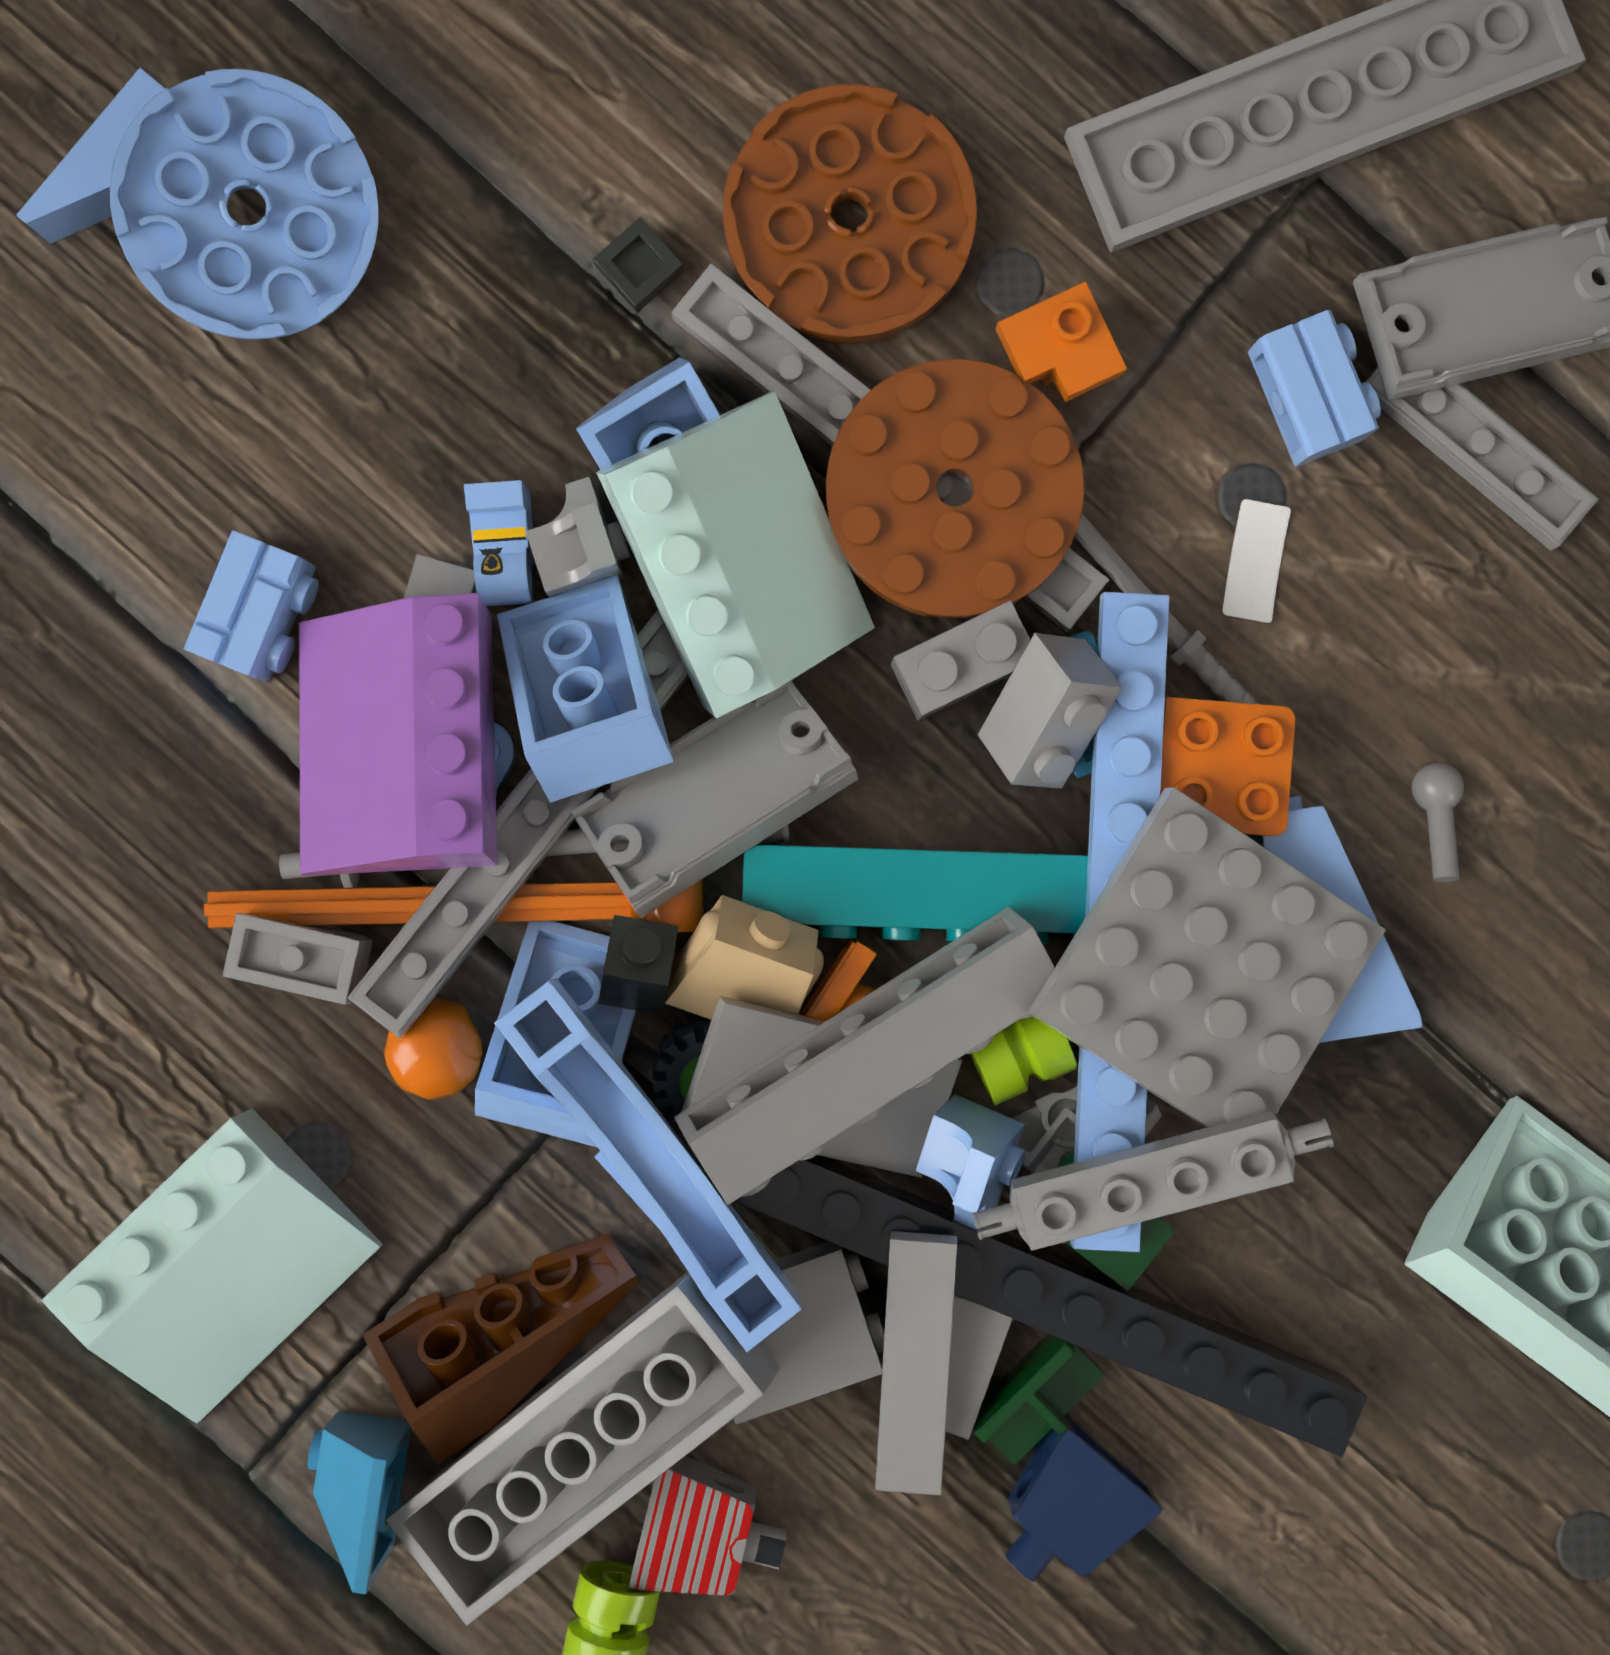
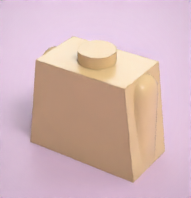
(746, 958)

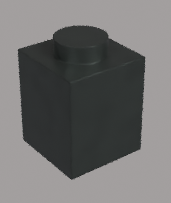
(638, 964)

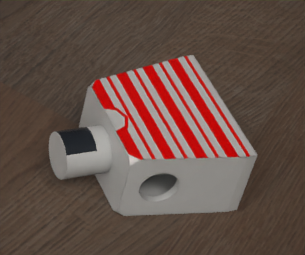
(701, 1532)

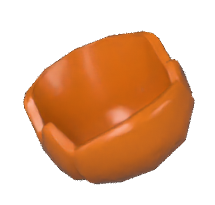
(436, 1053)

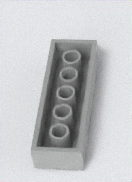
(580, 1448)

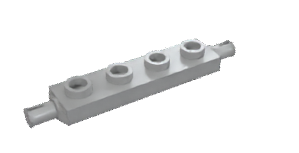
(1153, 1180)

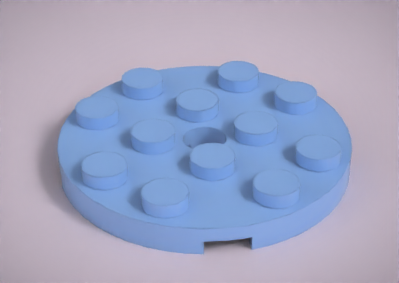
(230, 135)

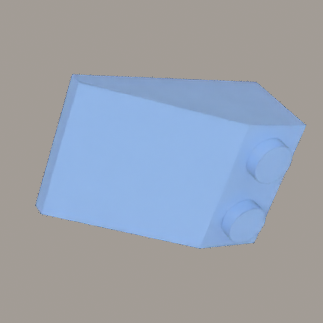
(582, 690)
(506, 1085)

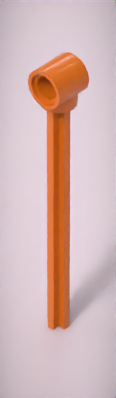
(398, 904)

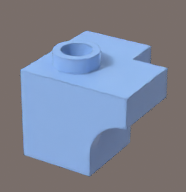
(971, 1155)

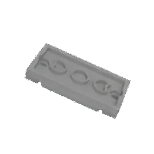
(1489, 306)
(719, 797)

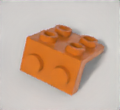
(1231, 760)

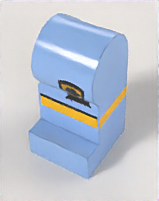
(501, 549)

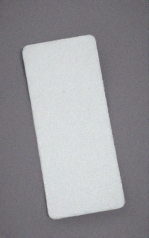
(1255, 560)

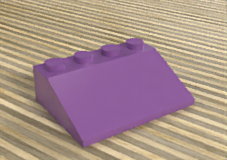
(398, 737)

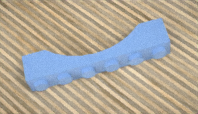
(653, 1161)

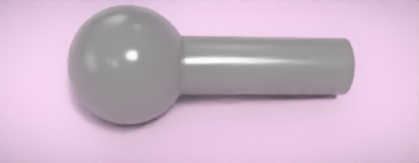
(1438, 791)

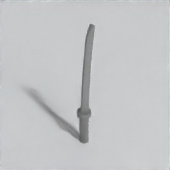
(1187, 646)

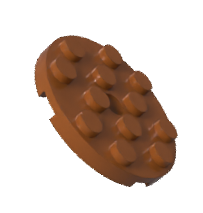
(861, 149)
(966, 423)

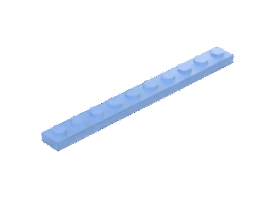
(1122, 796)

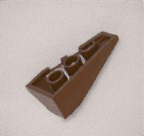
(479, 1352)

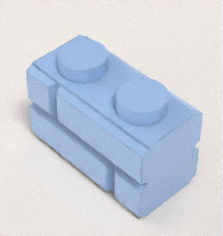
(1315, 387)
(253, 608)

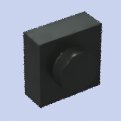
(638, 264)

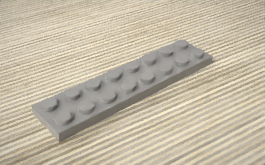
(1311, 107)

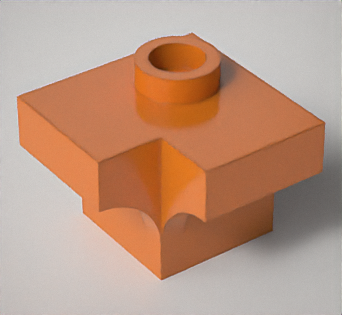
(1062, 343)

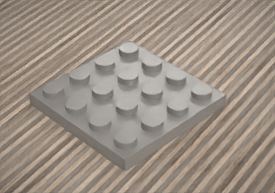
(1206, 967)

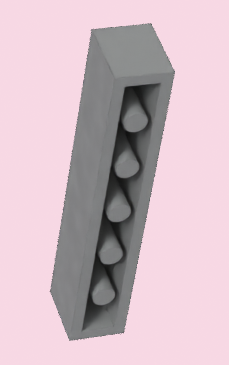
(867, 1055)

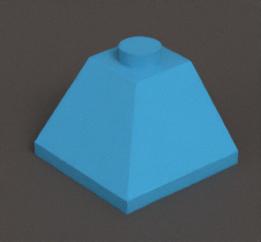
(358, 1486)

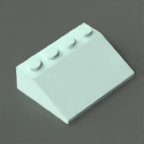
(737, 553)
(1529, 1246)
(213, 1268)

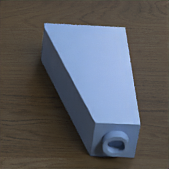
(1380, 995)

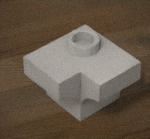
(578, 542)

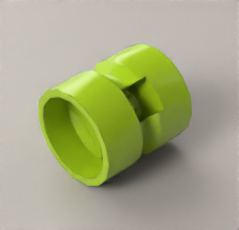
(1022, 1051)
(609, 1613)

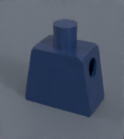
(1075, 1505)

